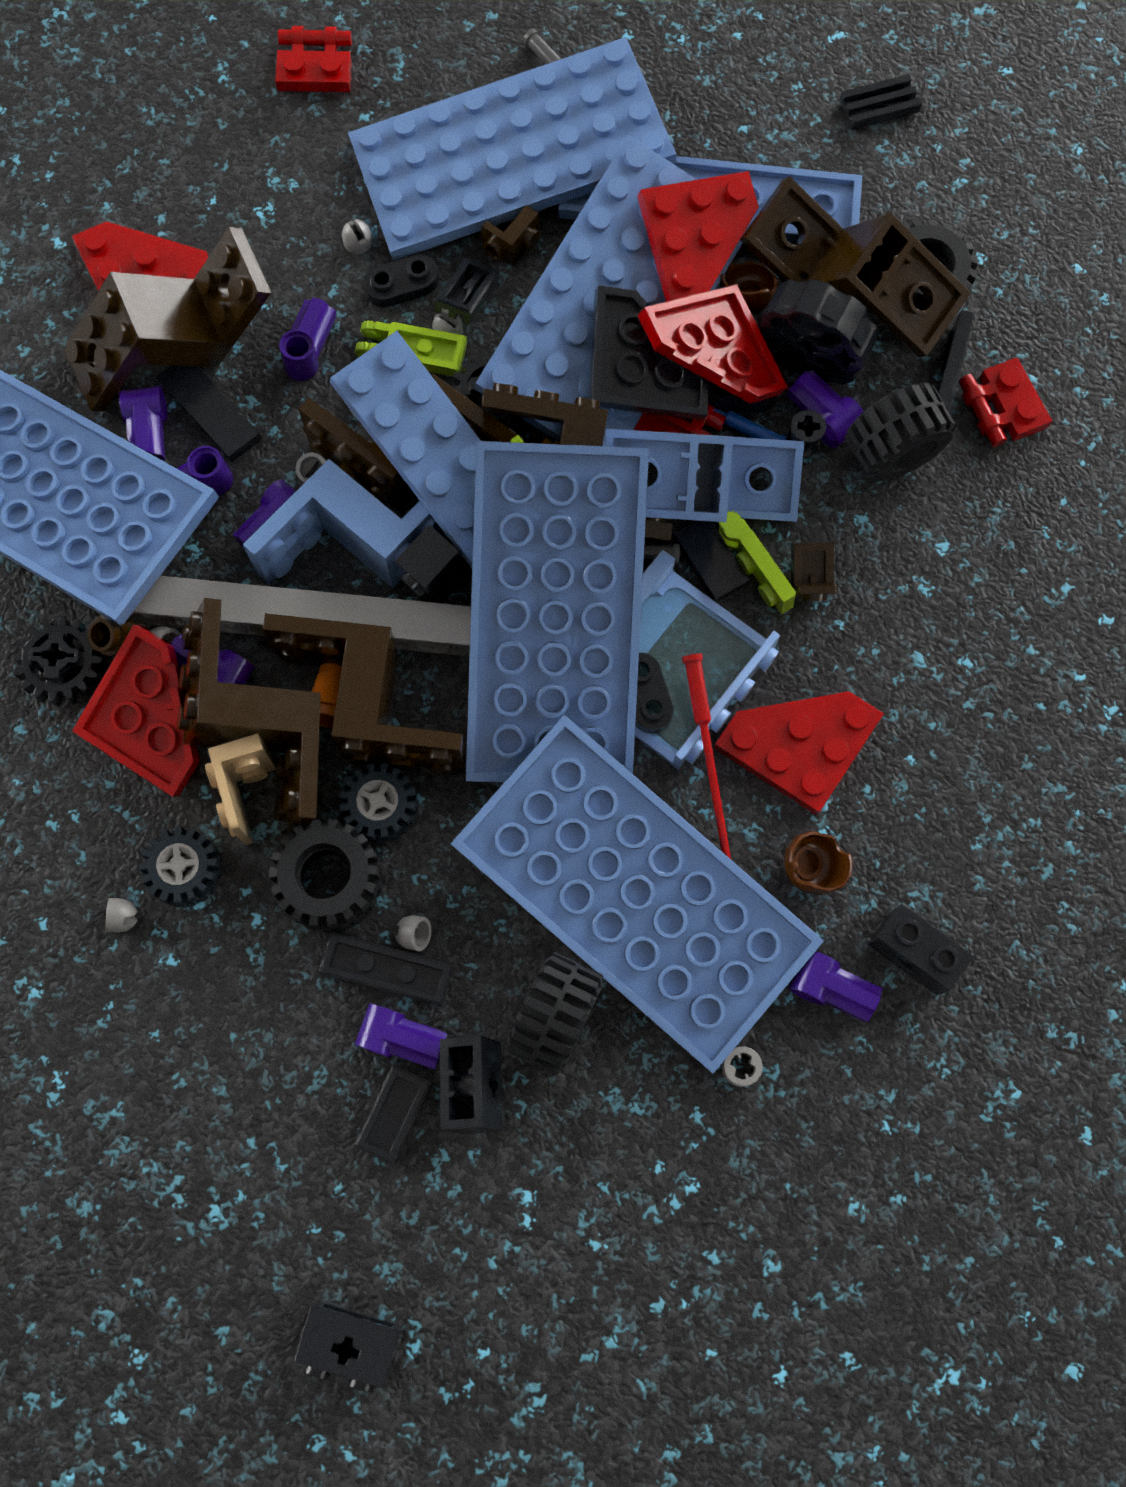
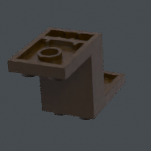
(870, 260)
(166, 319)
(580, 425)
(367, 462)
(364, 693)
(228, 711)

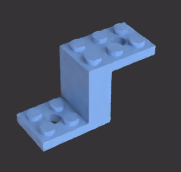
(710, 474)
(348, 514)

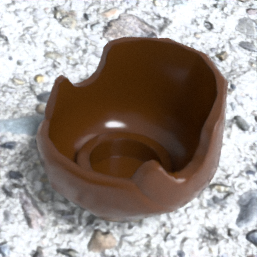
(754, 281)
(817, 863)

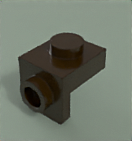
(515, 240)
(813, 570)

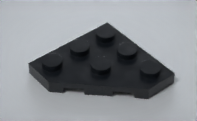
(629, 371)

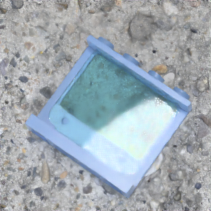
(685, 622)

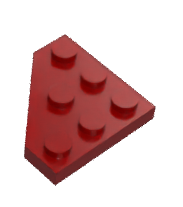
(696, 229)
(126, 250)
(717, 341)
(137, 713)
(801, 743)

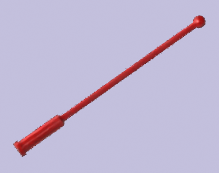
(702, 718)

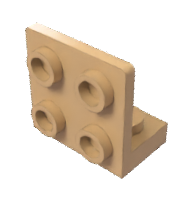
(236, 761)

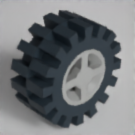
(377, 790)
(170, 858)

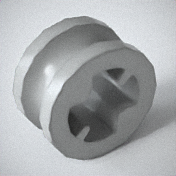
(754, 1062)

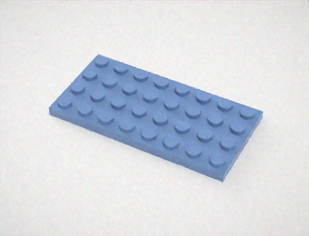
(505, 147)
(604, 247)
(88, 503)
(554, 599)
(637, 893)

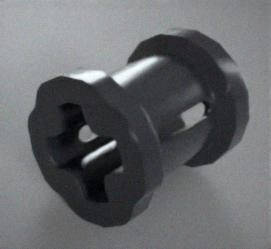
(814, 431)

